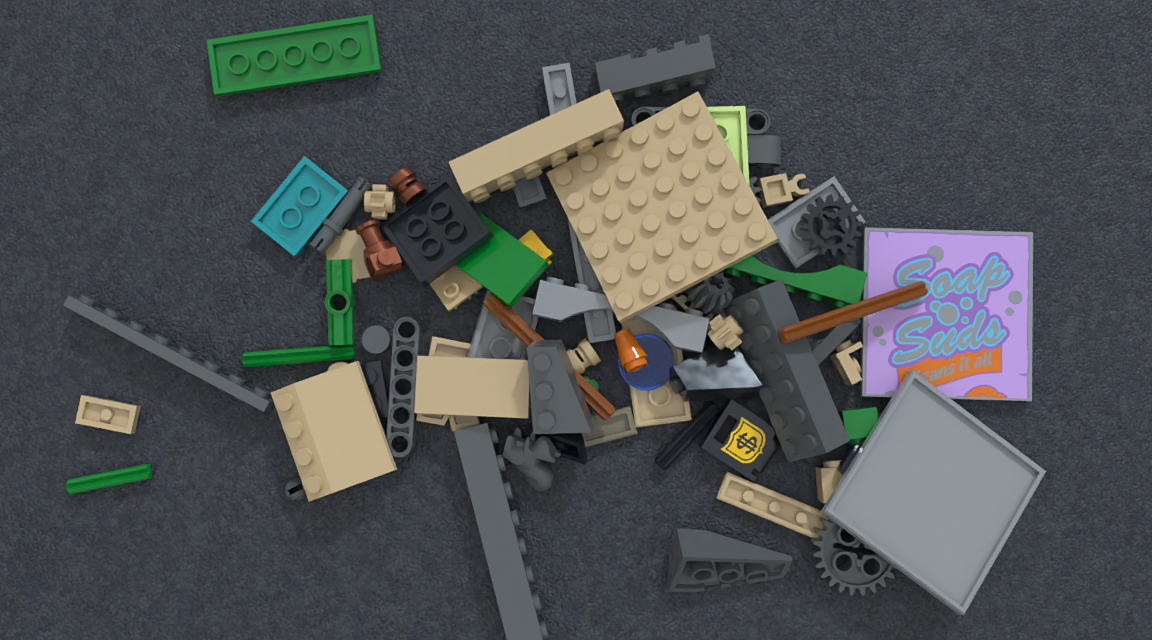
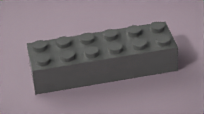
(789, 374)

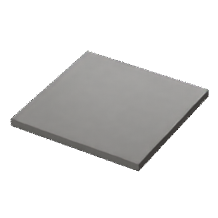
(934, 492)

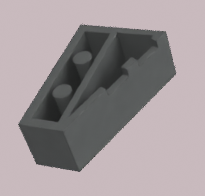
(554, 391)

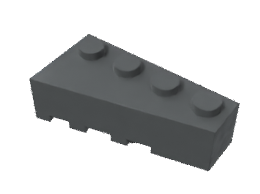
(657, 70)

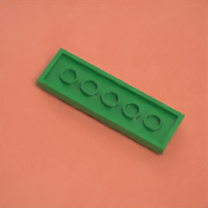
(294, 55)

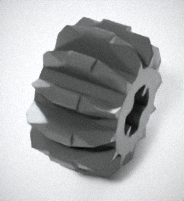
(711, 294)

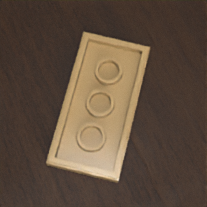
(472, 387)
(659, 404)

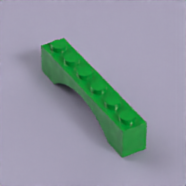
(838, 284)

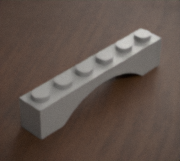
(679, 329)

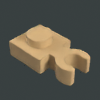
(778, 190)

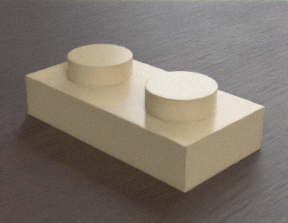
(107, 414)

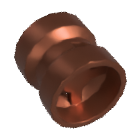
(406, 185)

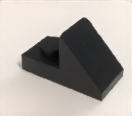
(570, 445)

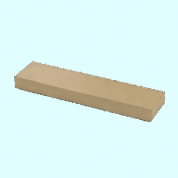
(770, 505)

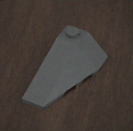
(709, 558)

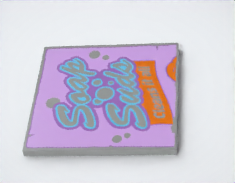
(971, 326)

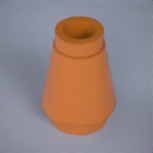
(630, 351)

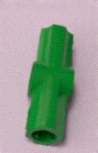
(340, 322)

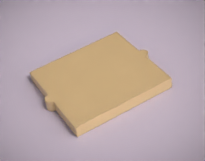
(350, 246)

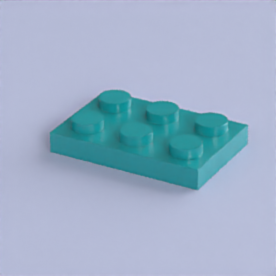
(300, 206)

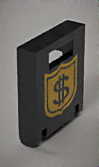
(747, 443)

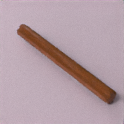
(852, 312)
(527, 334)

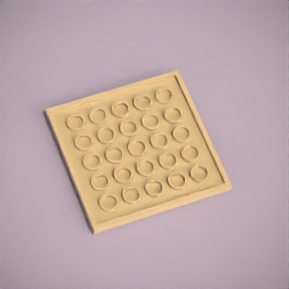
(661, 207)

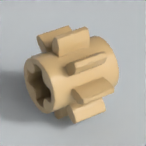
(379, 201)
(725, 332)

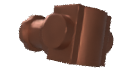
(379, 256)

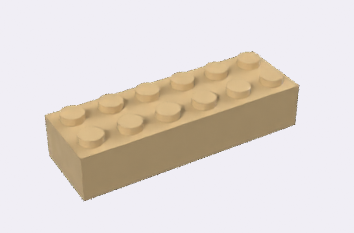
(537, 147)

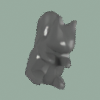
(527, 457)

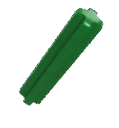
(109, 479)

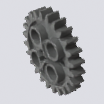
(851, 573)

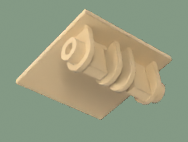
(454, 287)

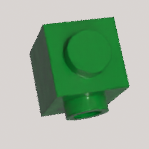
(858, 423)

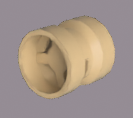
(586, 352)

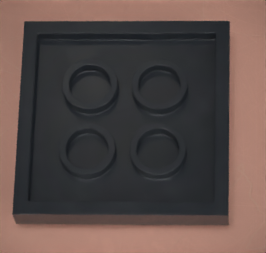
(436, 230)

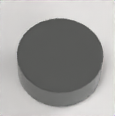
(376, 339)

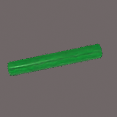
(298, 355)

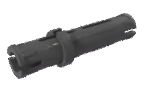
(339, 218)

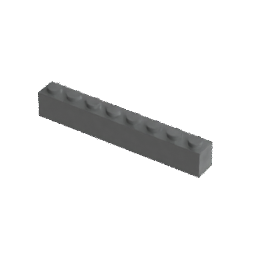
(499, 533)

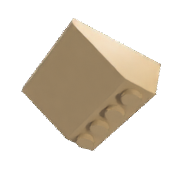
(333, 430)

